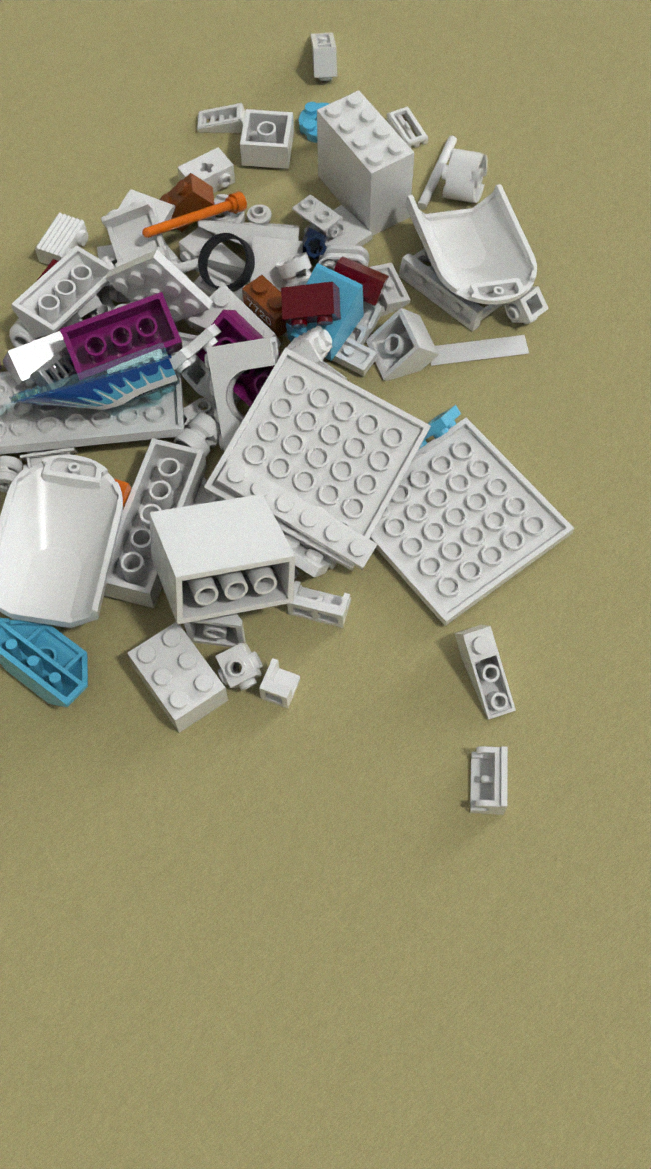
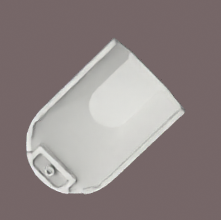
(478, 249)
(58, 541)

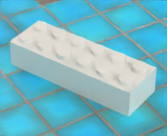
(166, 480)

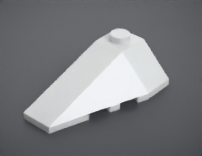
(248, 230)

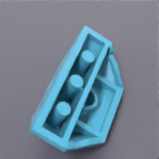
(43, 660)

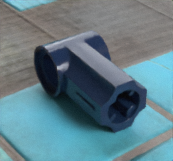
(314, 243)

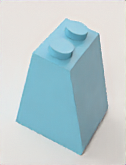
(350, 308)

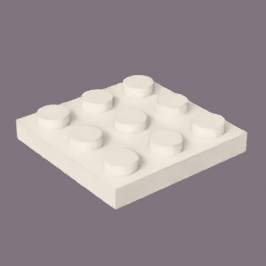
(156, 274)

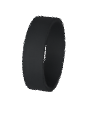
(208, 248)

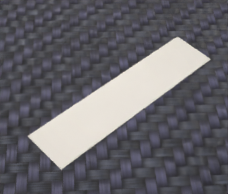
(480, 350)

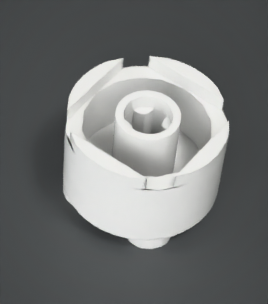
(464, 175)

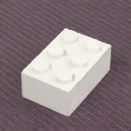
(178, 676)

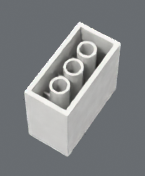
(364, 162)
(221, 558)

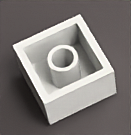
(267, 138)

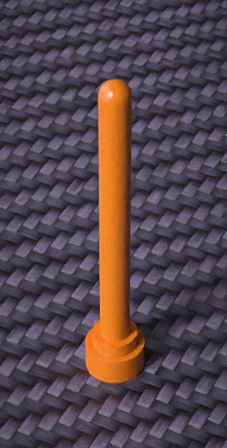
(234, 203)

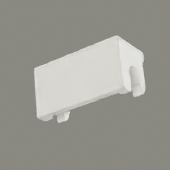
(319, 606)
(489, 780)

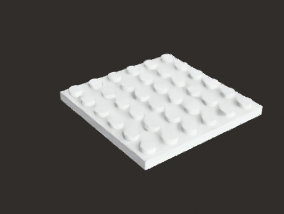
(324, 445)
(464, 522)

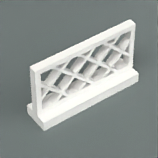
(427, 282)

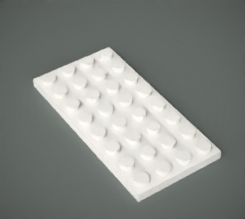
(56, 427)

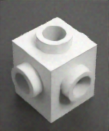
(527, 307)
(230, 662)

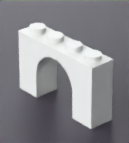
(226, 366)

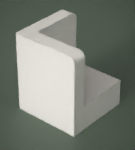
(278, 685)

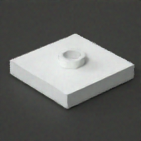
(350, 230)

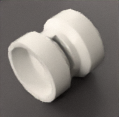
(9, 469)

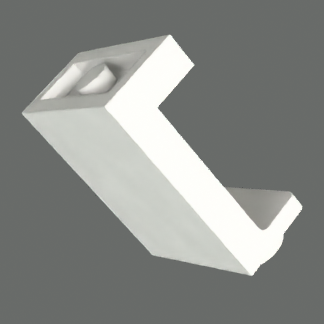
(126, 230)

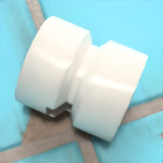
(292, 265)
(202, 434)

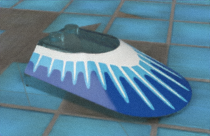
(108, 383)

